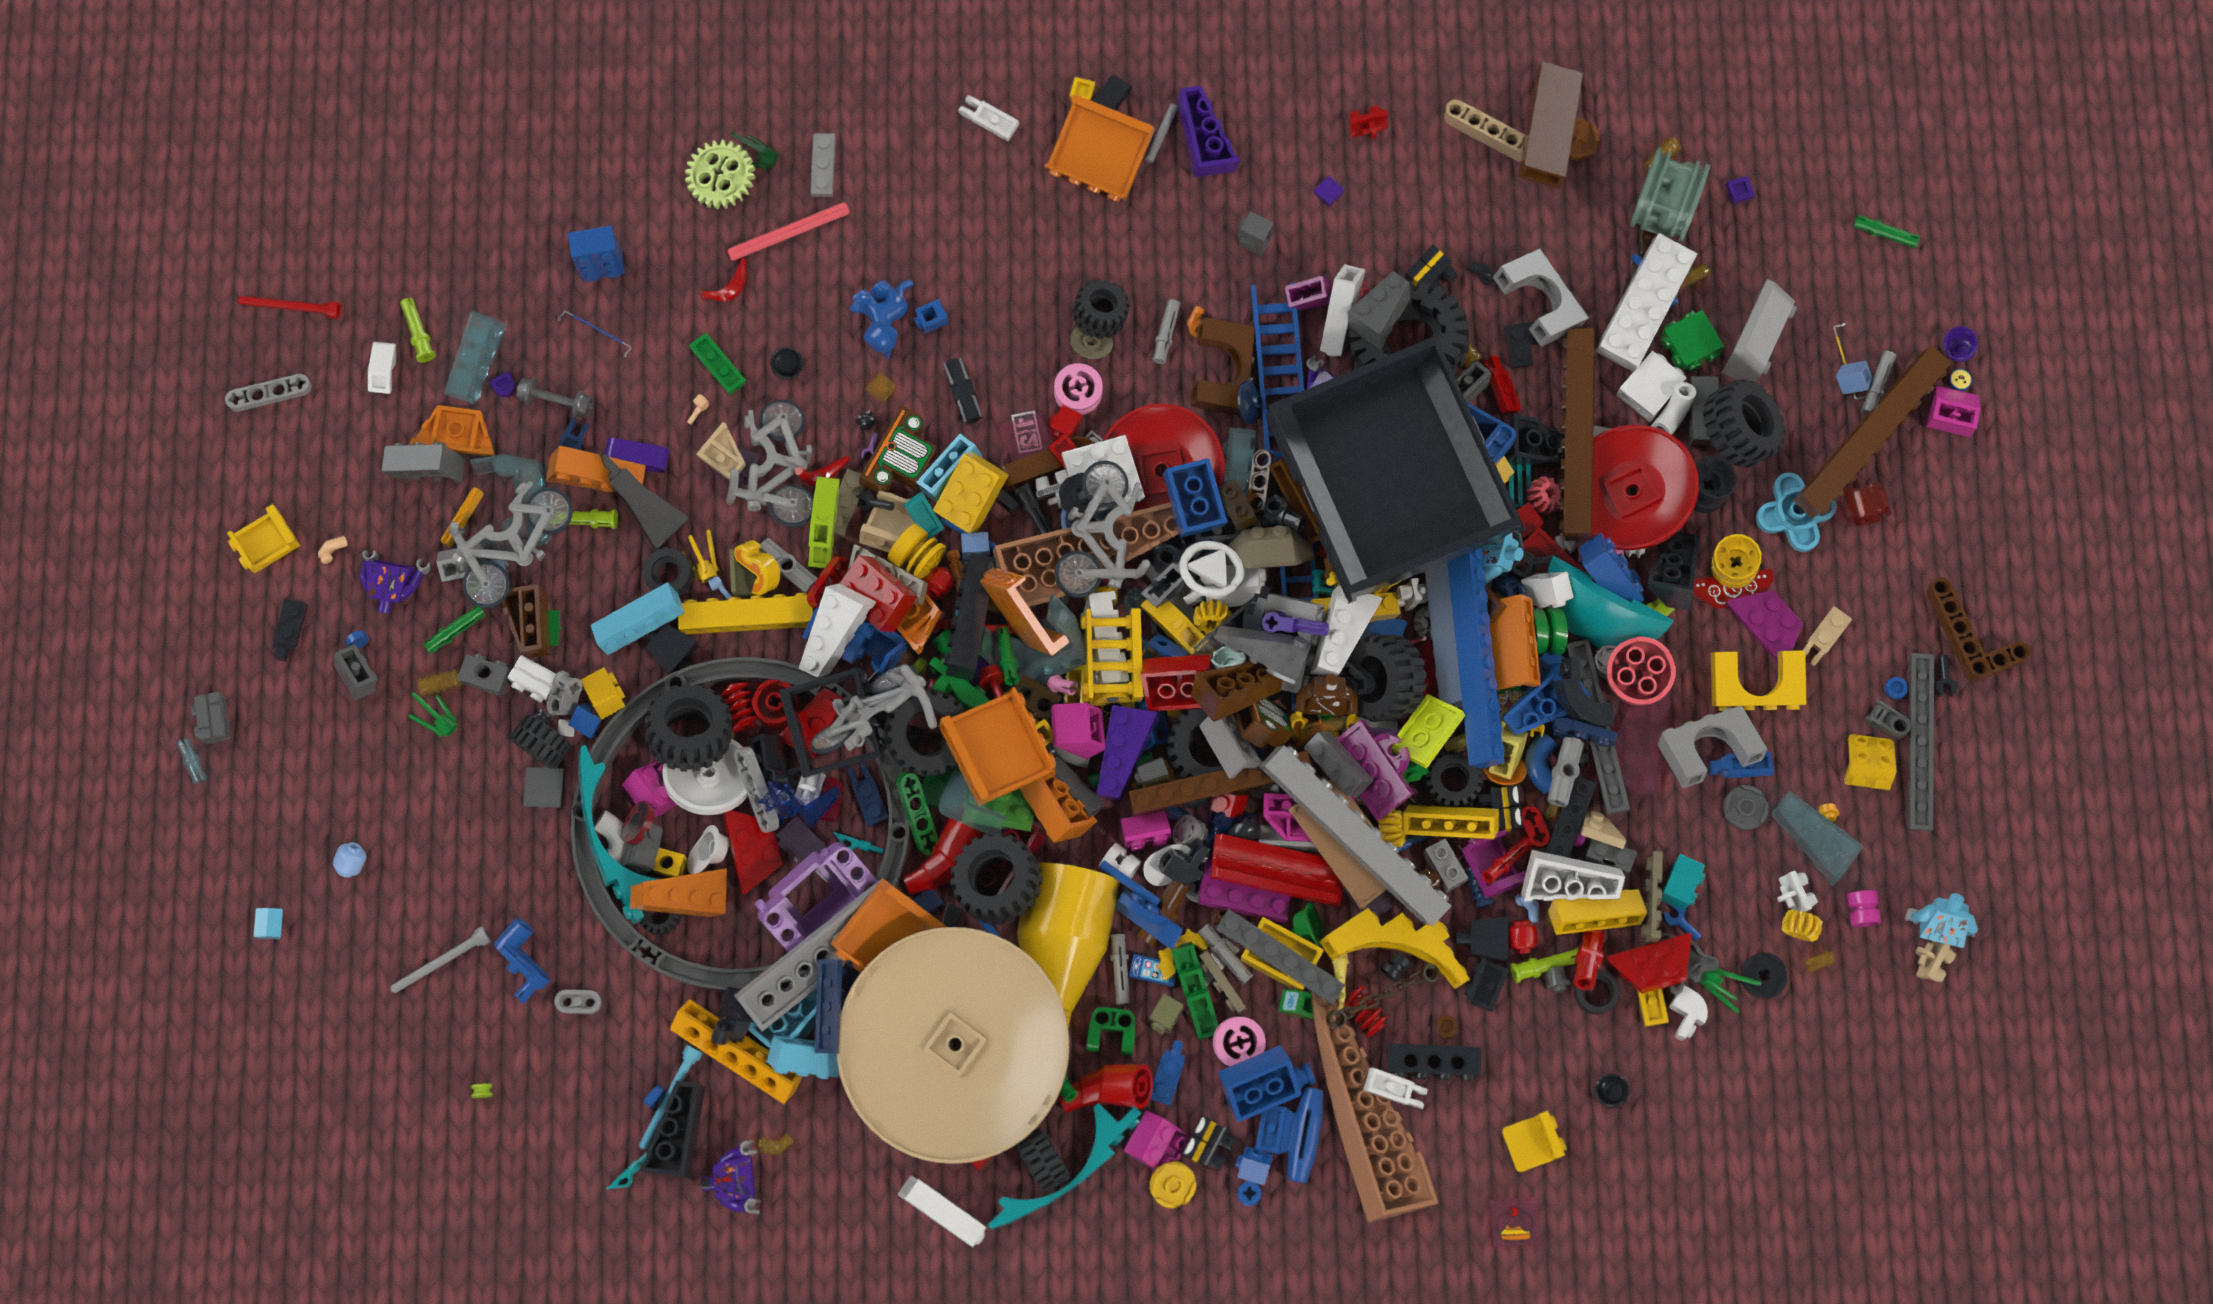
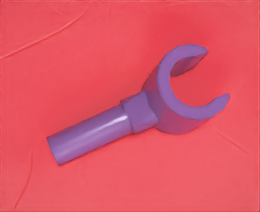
(870, 449)

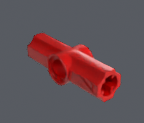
(1588, 959)

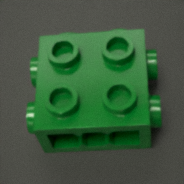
(1691, 341)

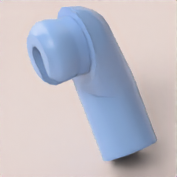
(1531, 906)

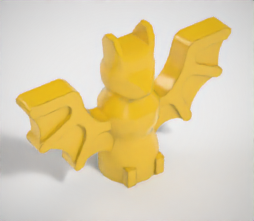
(1166, 964)

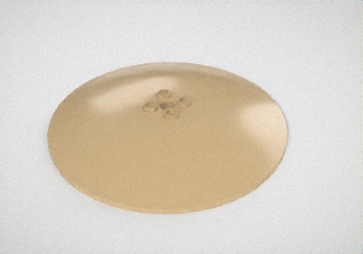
(899, 1053)

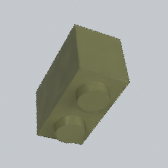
(1165, 1015)

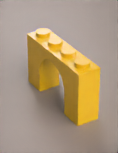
(1788, 691)

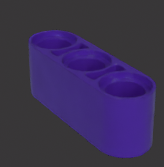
(652, 456)

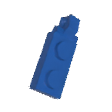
(1730, 767)
(1168, 1074)

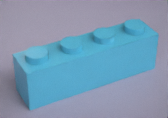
(637, 618)

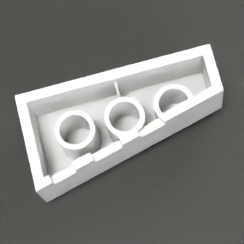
(1102, 607)
(834, 626)
(1346, 627)
(1568, 878)

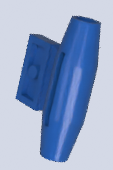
(1294, 1133)

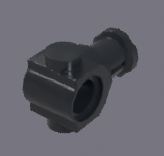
(1279, 513)
(1168, 552)

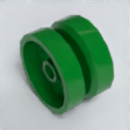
(1550, 630)

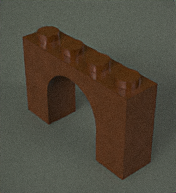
(1238, 343)

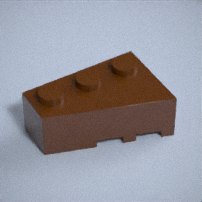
(529, 619)

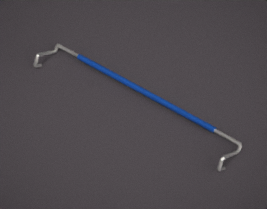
(598, 329)

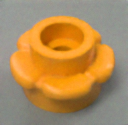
(1829, 811)

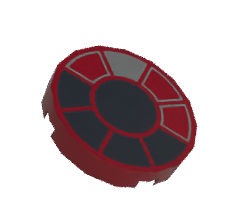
(637, 822)

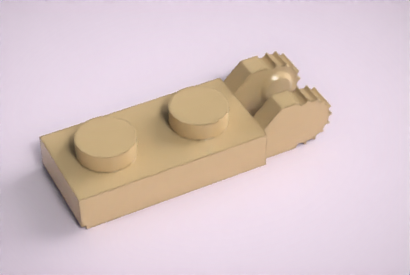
(1827, 633)

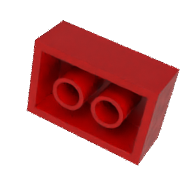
(877, 583)
(1170, 681)

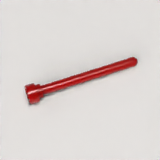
(330, 309)

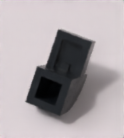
(1183, 868)

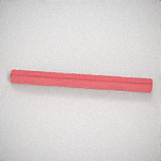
(788, 231)

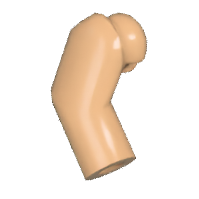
(328, 548)

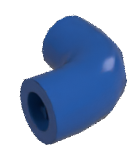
(1537, 759)

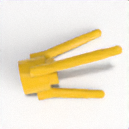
(705, 569)

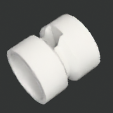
(1129, 863)

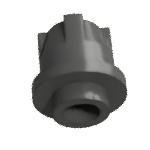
(1557, 979)

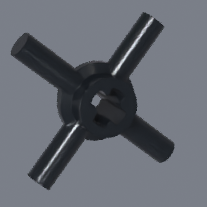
(1528, 557)

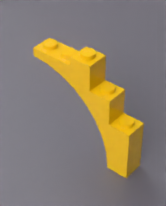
(1397, 934)

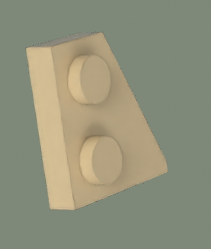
(721, 452)
(1601, 829)

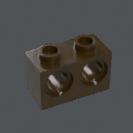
(1237, 506)
(1038, 692)

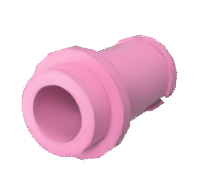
(1056, 683)

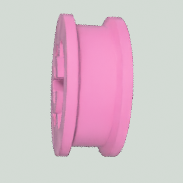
(1077, 375)
(1234, 1025)

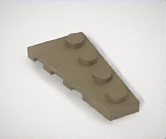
(912, 582)
(1654, 895)

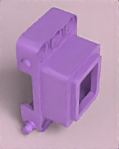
(844, 891)

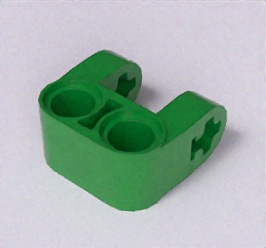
(1112, 1026)

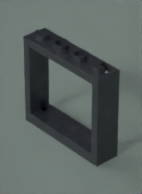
(797, 730)

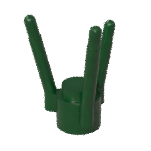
(767, 155)

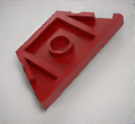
(753, 851)
(1654, 964)

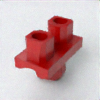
(1369, 123)

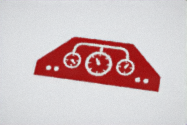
(1717, 595)

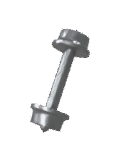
(528, 391)

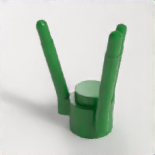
(444, 724)
(1713, 981)

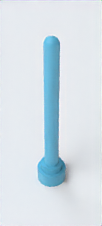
(690, 1057)

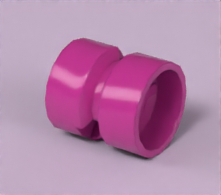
(1864, 908)

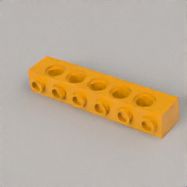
(743, 1058)

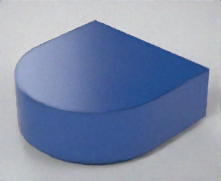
(654, 1096)

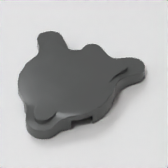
(1697, 964)

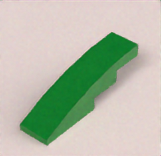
(1195, 990)

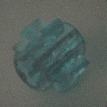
(1134, 598)

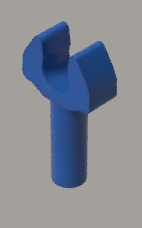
(1681, 922)

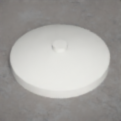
(710, 789)

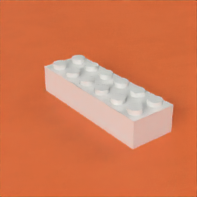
(1646, 302)

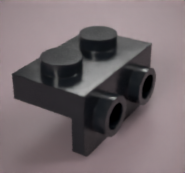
(1486, 985)

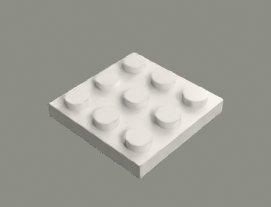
(1112, 450)

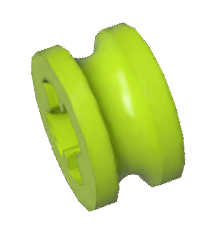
(481, 1091)

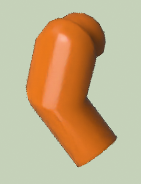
(1194, 320)

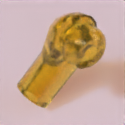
(775, 1147)

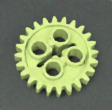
(737, 179)

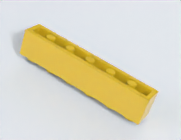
(745, 614)

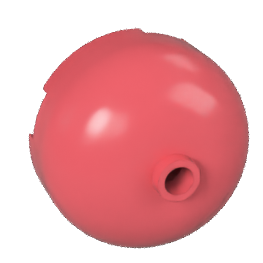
(1651, 660)

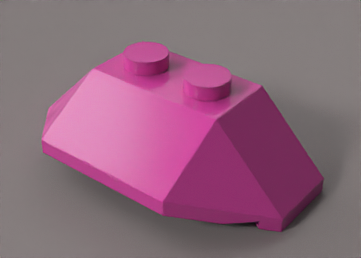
(1277, 814)

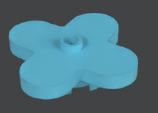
(1780, 514)

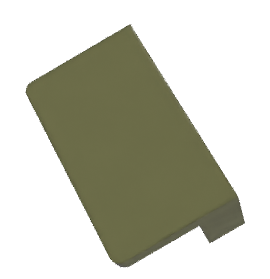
(741, 578)

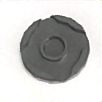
(1745, 807)

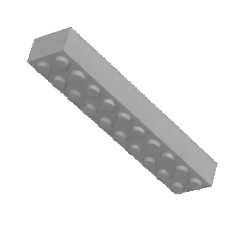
(1355, 836)

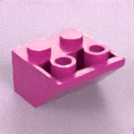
(1954, 411)
(1078, 729)
(648, 786)
(1146, 830)
(1156, 1141)

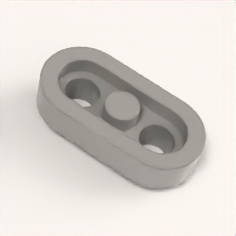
(578, 1001)

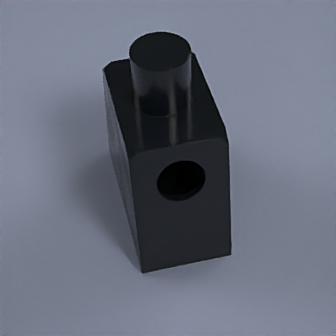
(670, 648)
(1486, 939)

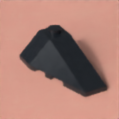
(1534, 443)
(1675, 571)

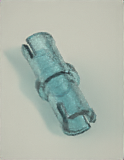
(191, 760)

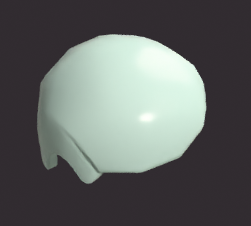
(1227, 657)

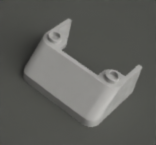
(1760, 333)

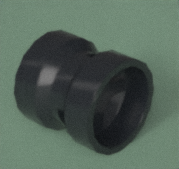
(1395, 966)

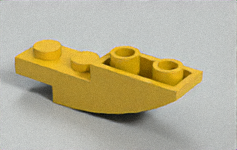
(1175, 625)

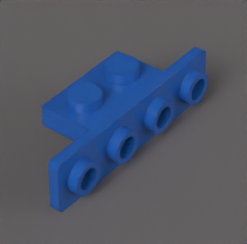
(1148, 918)

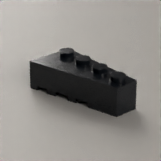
(677, 1133)

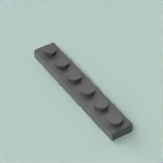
(1280, 957)

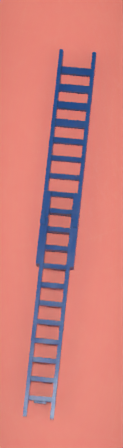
(1279, 371)

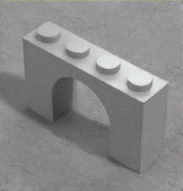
(1538, 272)
(1305, 610)
(1730, 726)

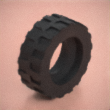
(663, 556)

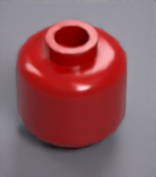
(939, 583)
(1522, 936)

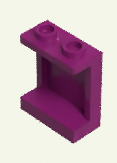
(1481, 854)

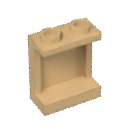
(884, 525)

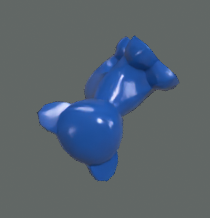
(880, 334)

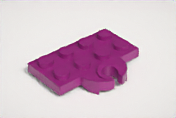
(1385, 768)
(1242, 898)

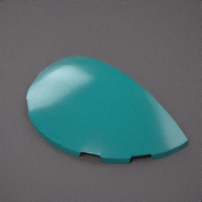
(1603, 615)

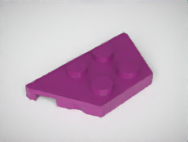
(1768, 620)

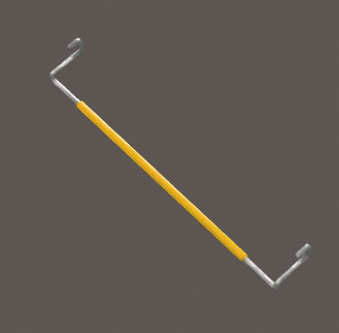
(1842, 355)

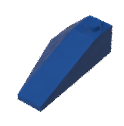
(1537, 704)

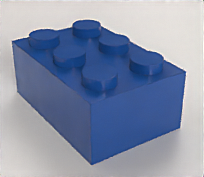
(596, 253)
(1194, 497)
(1610, 568)
(1259, 1083)

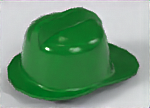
(1308, 924)

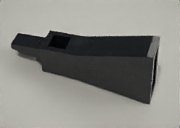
(654, 515)

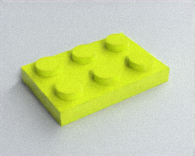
(1428, 729)

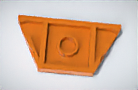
(459, 429)
(919, 623)

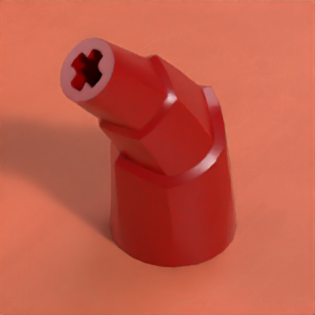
(937, 869)
(1114, 1085)

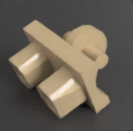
(1931, 959)

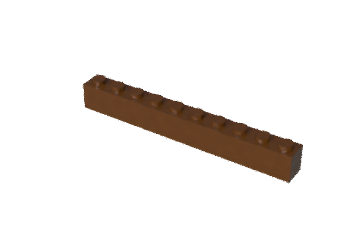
(1871, 432)
(1578, 435)

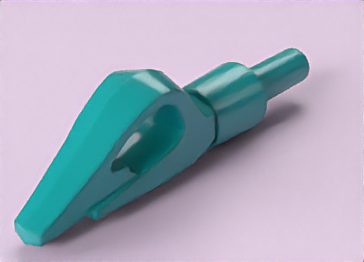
(856, 843)
(628, 1173)

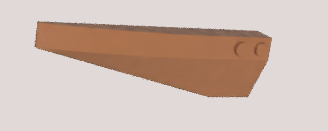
(1039, 554)
(1379, 1150)

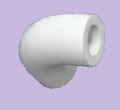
(1676, 408)
(611, 829)

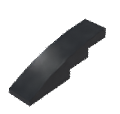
(1170, 582)

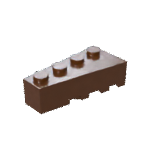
(1233, 688)

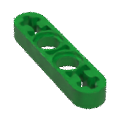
(914, 815)

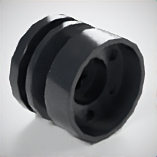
(1716, 483)

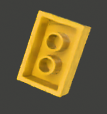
(970, 492)
(1294, 942)

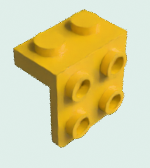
(1871, 762)
(1534, 1142)

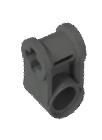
(1887, 719)

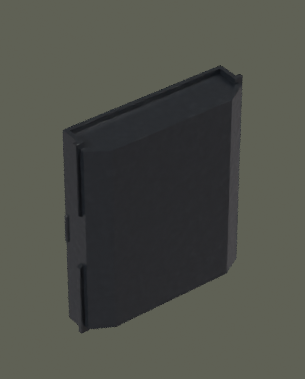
(1393, 469)

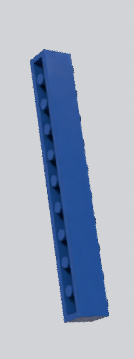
(1475, 660)

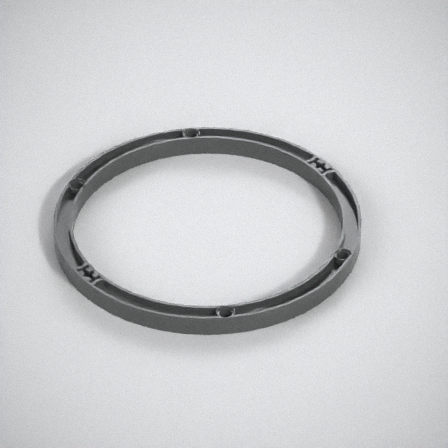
(608, 746)

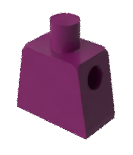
(1314, 292)

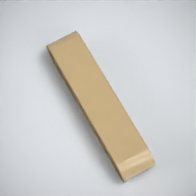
(1485, 124)

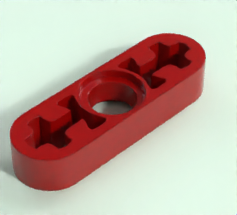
(819, 586)

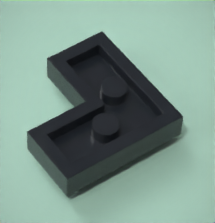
(1519, 344)

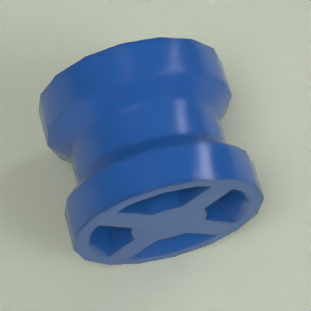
(1304, 1075)
(1245, 1194)

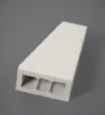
(1343, 297)
(942, 1211)

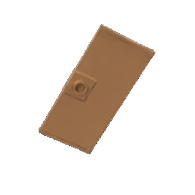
(1354, 877)

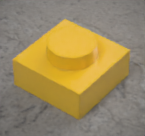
(1082, 88)

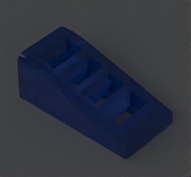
(817, 808)

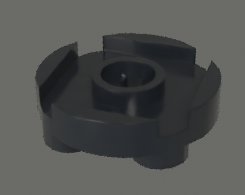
(1067, 494)
(1777, 975)

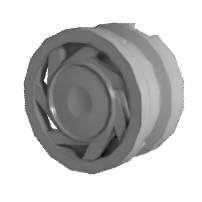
(1601, 659)
(1189, 830)

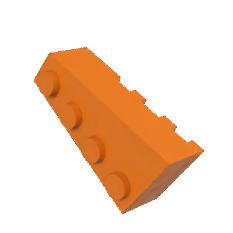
(586, 469)
(688, 894)

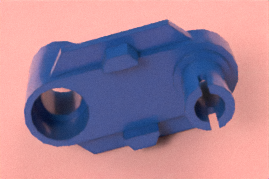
(509, 946)

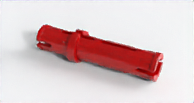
(1494, 871)

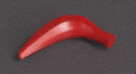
(733, 288)
(830, 470)

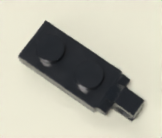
(289, 628)

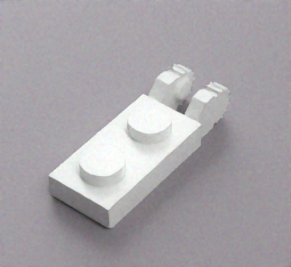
(990, 118)
(1393, 1088)

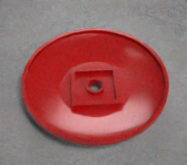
(1170, 438)
(1662, 473)

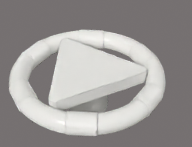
(1211, 569)

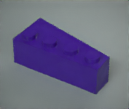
(1205, 139)
(1125, 742)

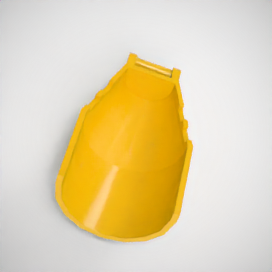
(1069, 927)

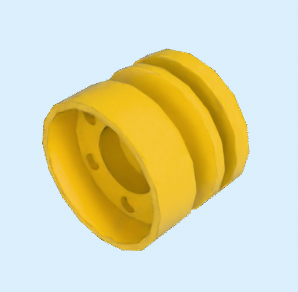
(1733, 549)
(916, 552)

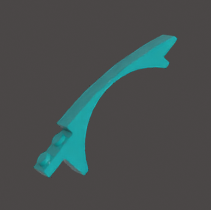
(609, 869)
(1108, 1133)

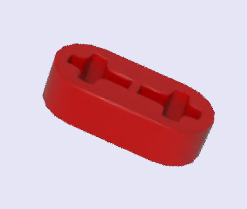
(1539, 825)

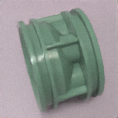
(1669, 196)

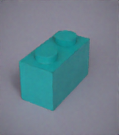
(1682, 882)

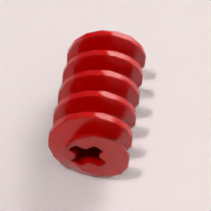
(739, 707)
(1369, 1017)

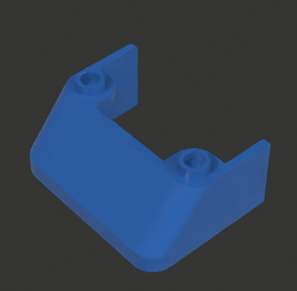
(1497, 435)
(883, 647)

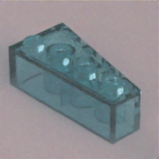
(475, 357)
(1239, 458)
(1817, 836)

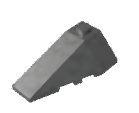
(1279, 652)

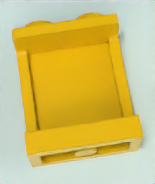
(263, 540)

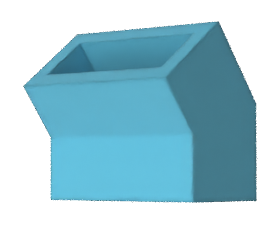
(268, 923)

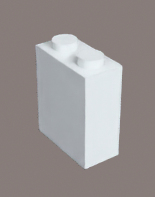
(1651, 386)
(1251, 584)

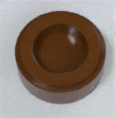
(1446, 1026)

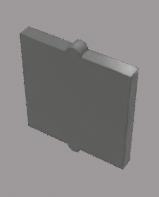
(543, 787)

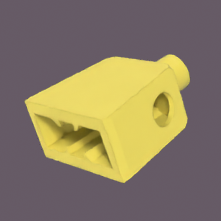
(1514, 749)

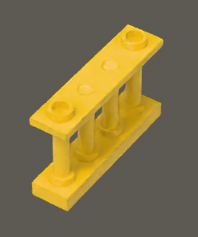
(1131, 644)

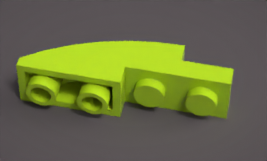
(823, 521)

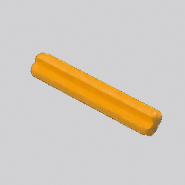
(463, 513)

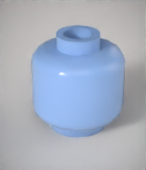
(349, 859)

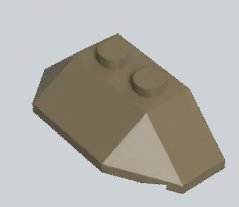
(1270, 547)

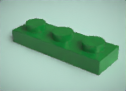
(717, 364)

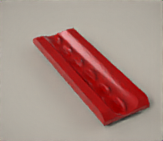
(1275, 870)

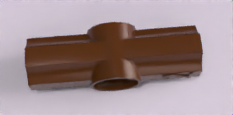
(1168, 906)

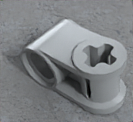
(564, 696)

